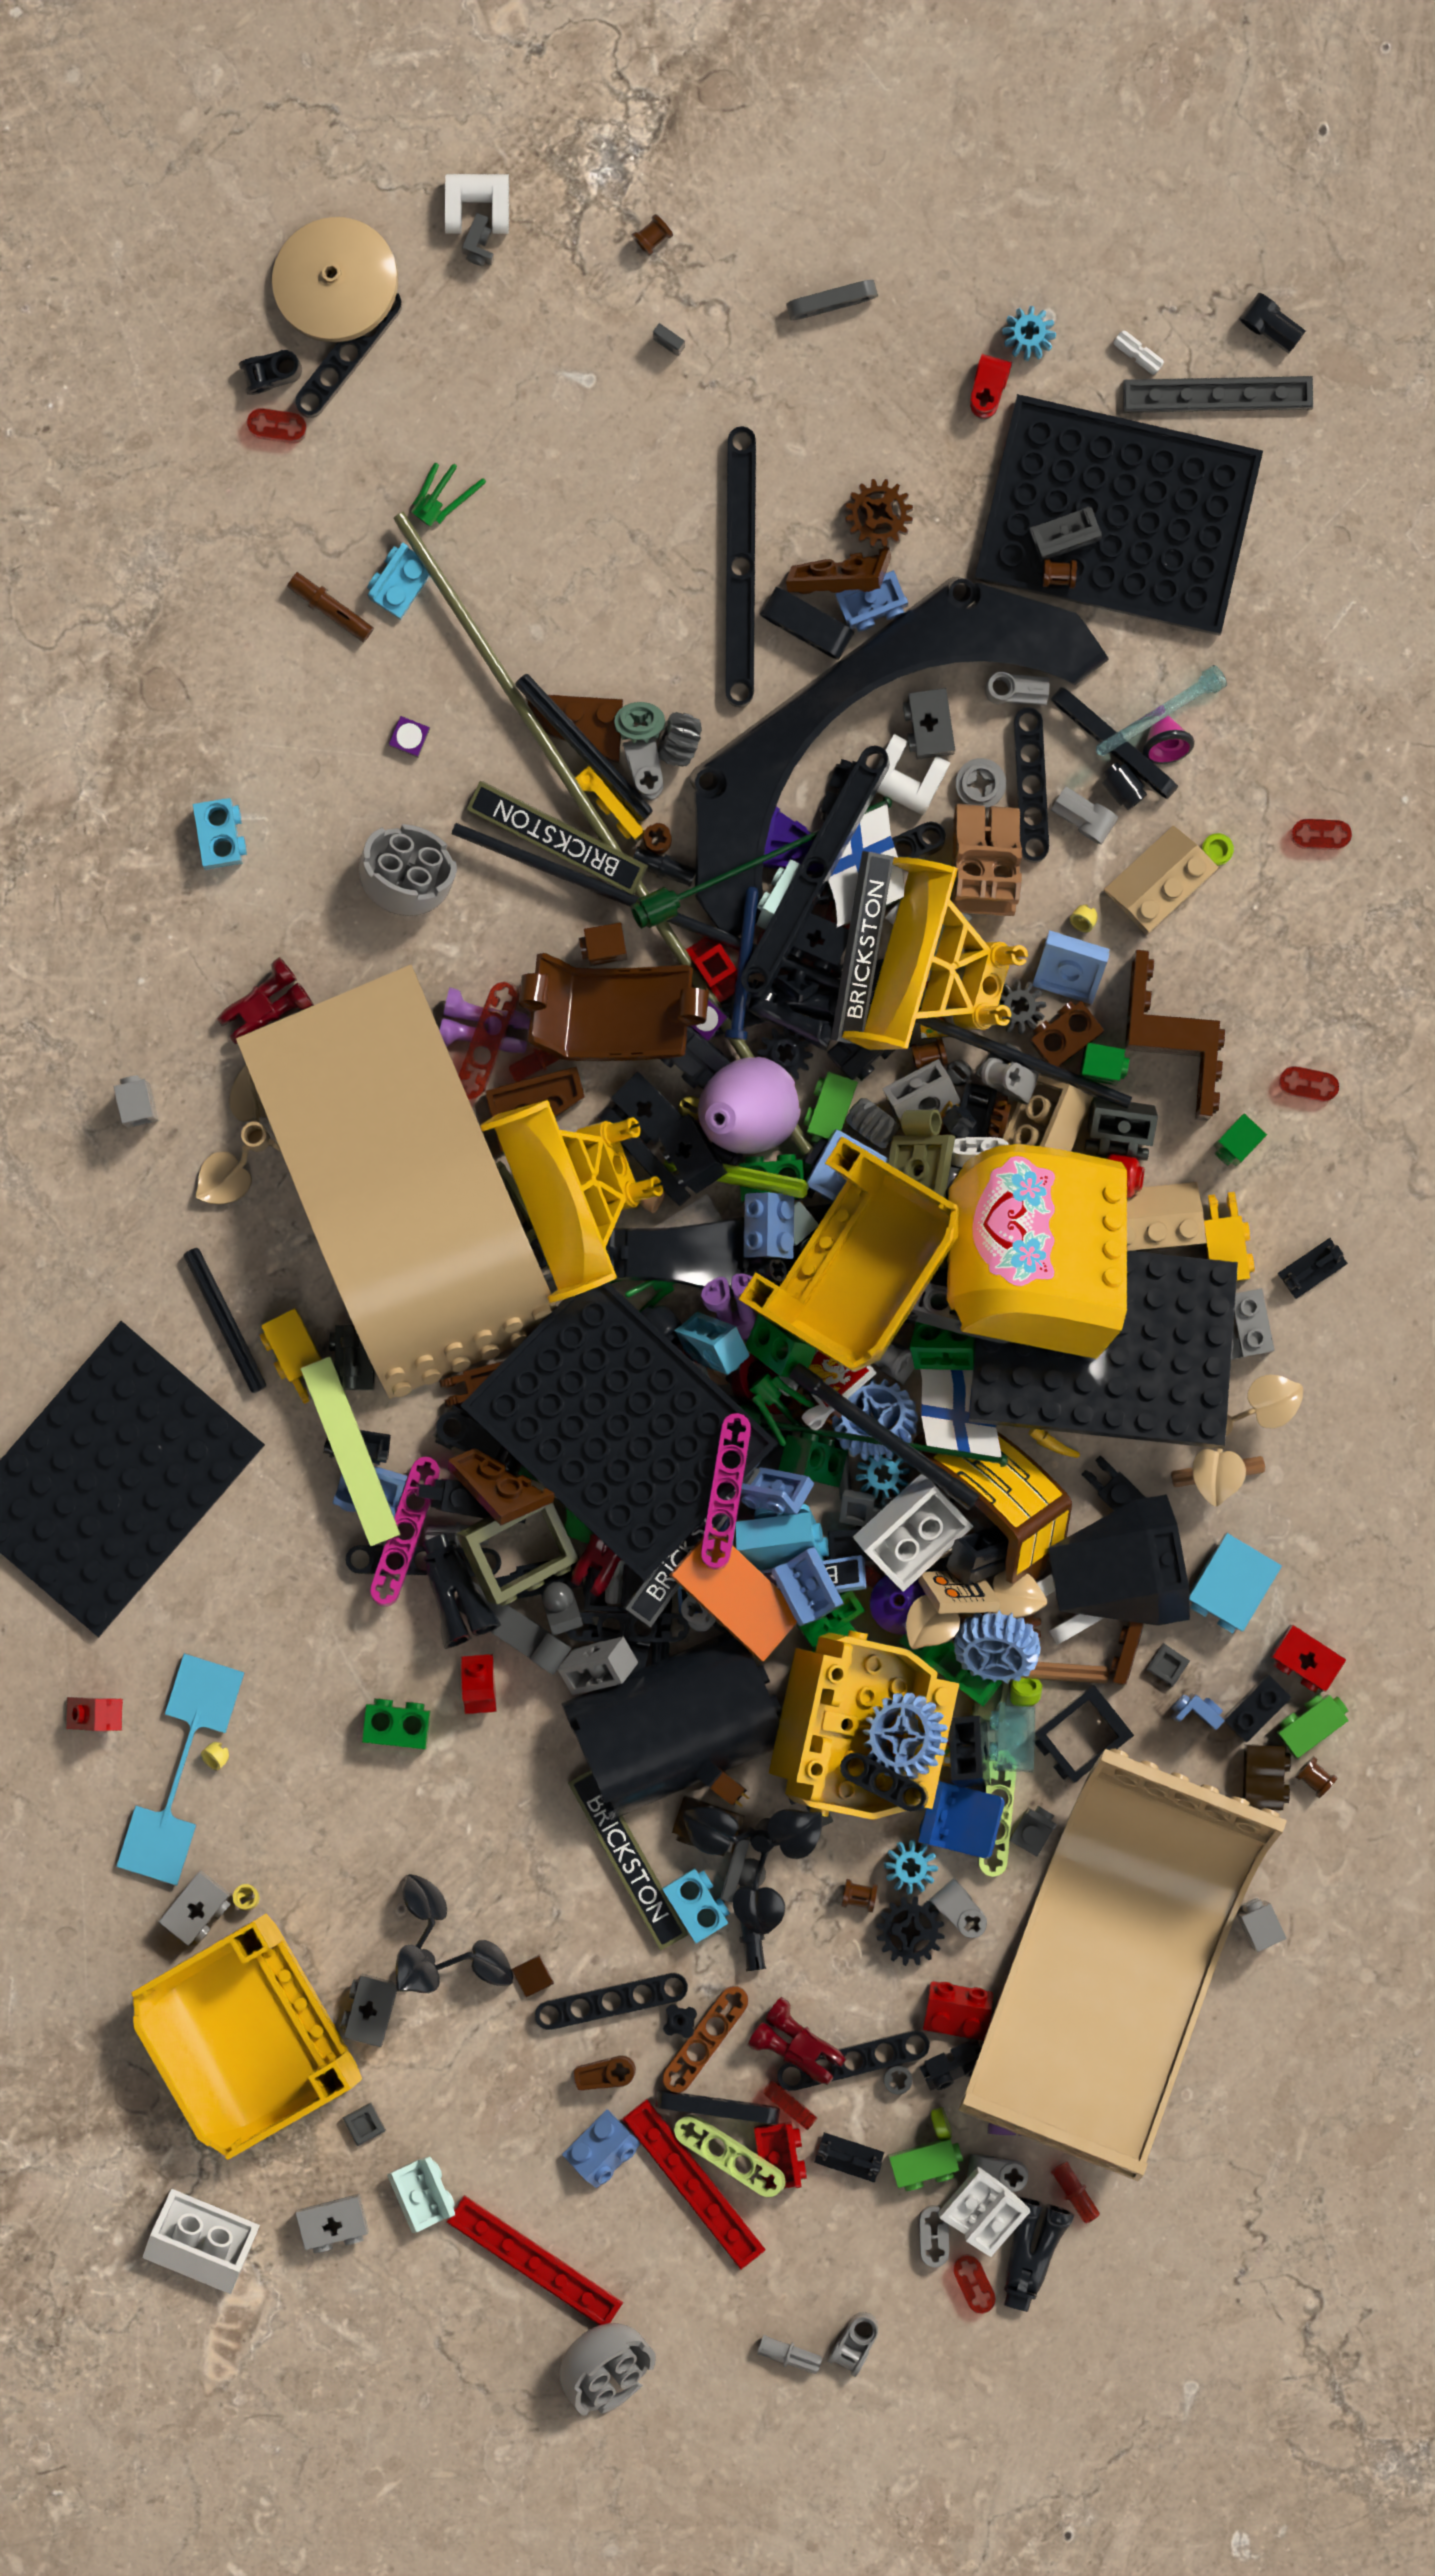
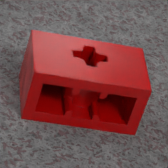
(1326, 1661)

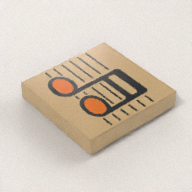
(953, 1596)

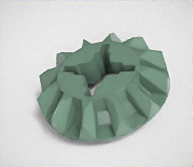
(639, 713)

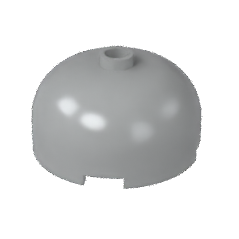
(406, 870)
(594, 2354)

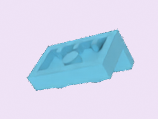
(399, 581)

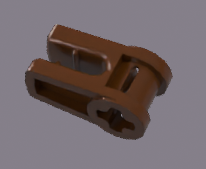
(600, 2074)

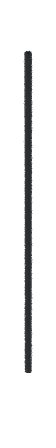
(812, 973)

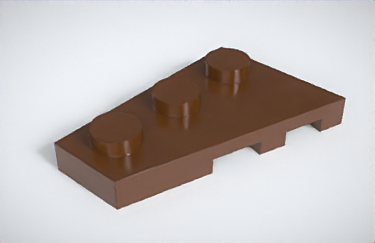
(851, 574)
(592, 717)
(560, 1089)
(495, 1488)

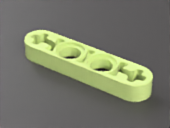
(1006, 1820)
(727, 2160)

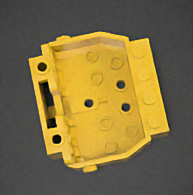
(845, 1683)

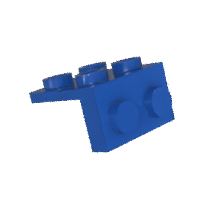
(962, 1820)

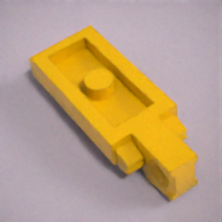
(610, 803)

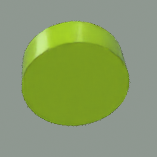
(1218, 848)
(941, 2124)

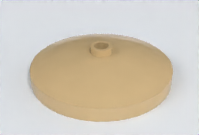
(341, 305)

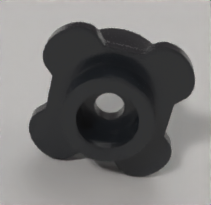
(684, 2029)

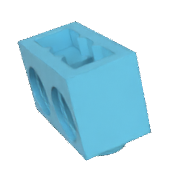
(211, 835)
(712, 1343)
(689, 1908)

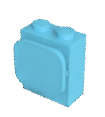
(778, 1538)
(1233, 1583)

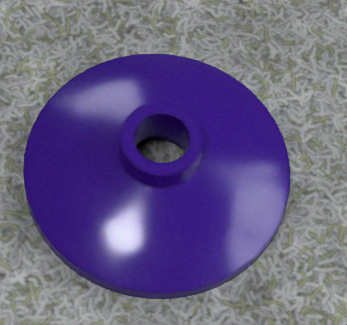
(883, 1608)

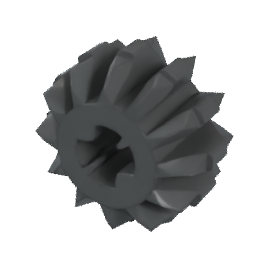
(679, 739)
(1023, 1017)
(872, 1122)

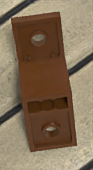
(1174, 1035)

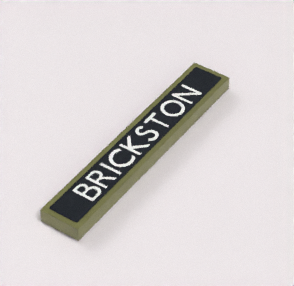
(557, 837)
(630, 1864)

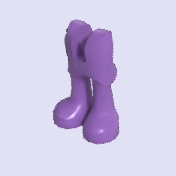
(459, 1008)
(717, 1299)

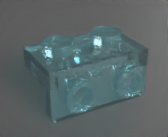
(1013, 1738)

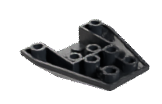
(1124, 1566)

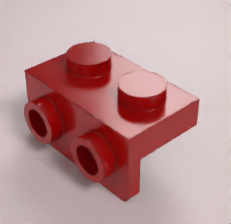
(958, 2010)
(778, 2146)

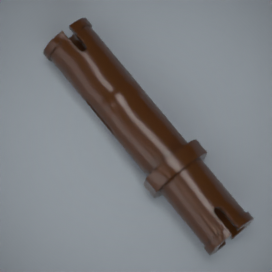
(325, 603)

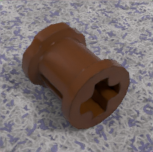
(652, 234)
(1059, 573)
(661, 847)
(929, 1053)
(1316, 1777)
(859, 1895)

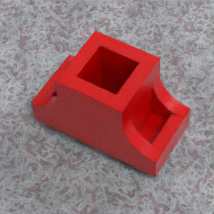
(714, 967)
(478, 1684)
(94, 1714)

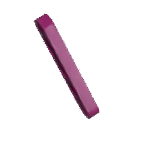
(726, 1475)
(404, 1547)

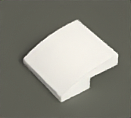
(984, 2211)

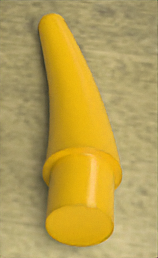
(1047, 1441)

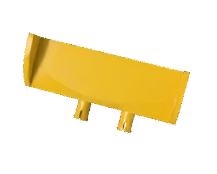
(912, 956)
(571, 1189)

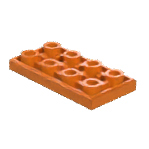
(737, 1598)

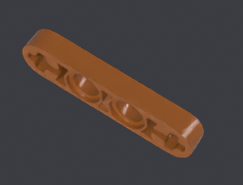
(702, 2036)

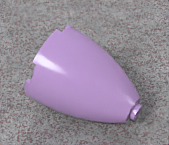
(749, 1106)

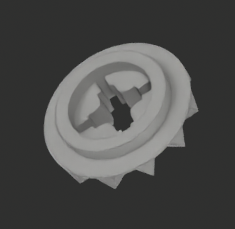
(989, 771)

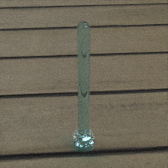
(1210, 681)

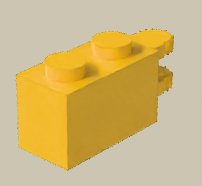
(1227, 1237)
(292, 1348)

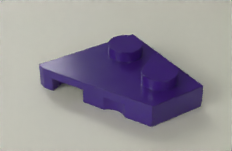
(782, 832)

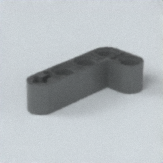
(526, 1636)

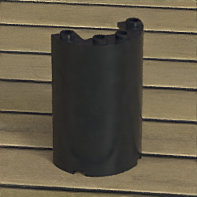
(672, 1719)

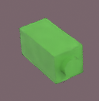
(832, 1106)
(1313, 1725)
(925, 2162)

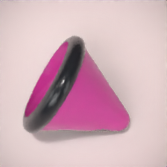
(1167, 742)

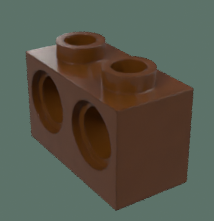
(603, 944)
(1071, 1041)

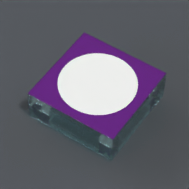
(715, 1019)

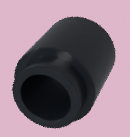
(1124, 785)

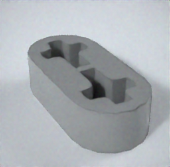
(925, 2237)

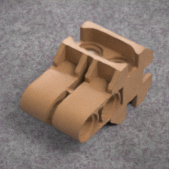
(986, 875)

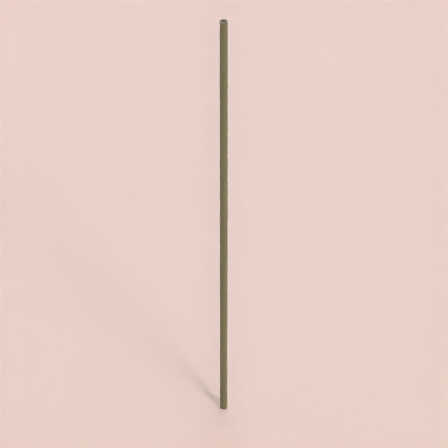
(559, 765)

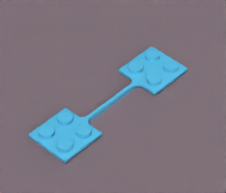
(157, 1840)

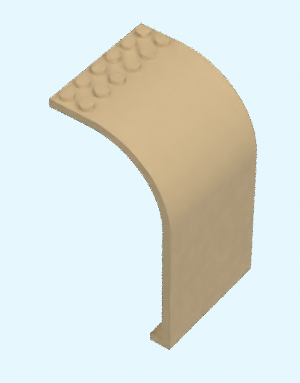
(398, 1182)
(1117, 1962)

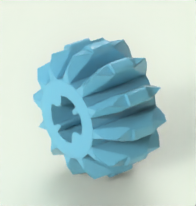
(1038, 340)
(872, 1478)
(918, 1859)

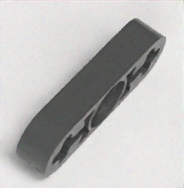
(832, 299)

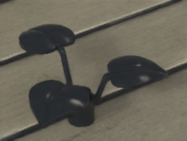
(791, 1829)
(417, 1966)

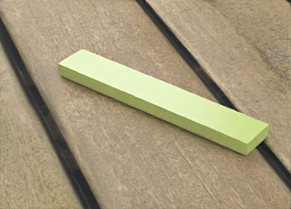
(350, 1451)

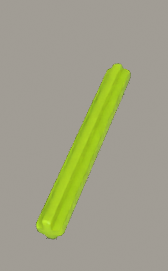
(760, 1180)

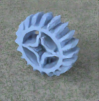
(887, 1406)
(997, 1646)
(906, 1723)

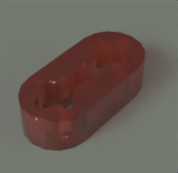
(278, 418)
(1321, 826)
(1307, 1091)
(789, 2104)
(967, 2287)

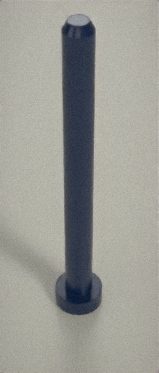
(745, 953)

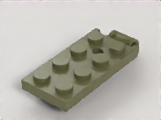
(923, 1149)

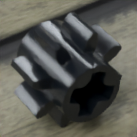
(769, 1268)

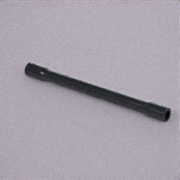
(952, 1486)

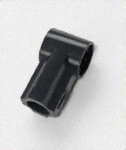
(1265, 318)

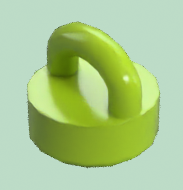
(1025, 1692)

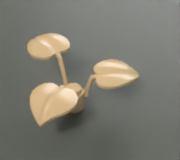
(221, 1176)
(1223, 1473)
(930, 1628)

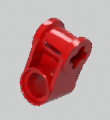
(989, 381)

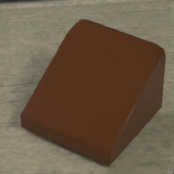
(533, 1976)

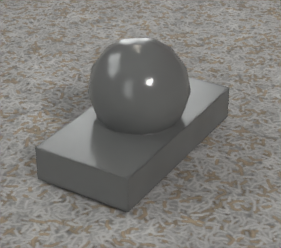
(561, 1608)
(740, 1871)

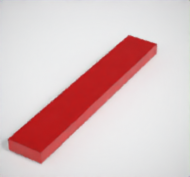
(694, 2184)
(534, 2262)

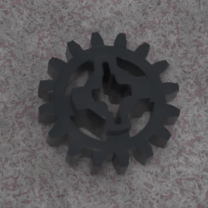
(924, 1932)

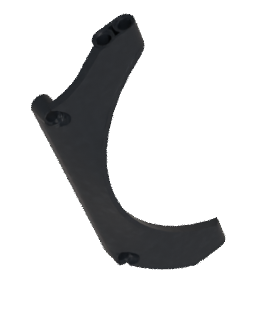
(929, 634)

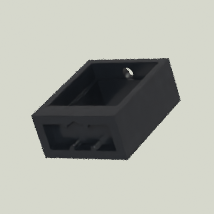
(1046, 1746)

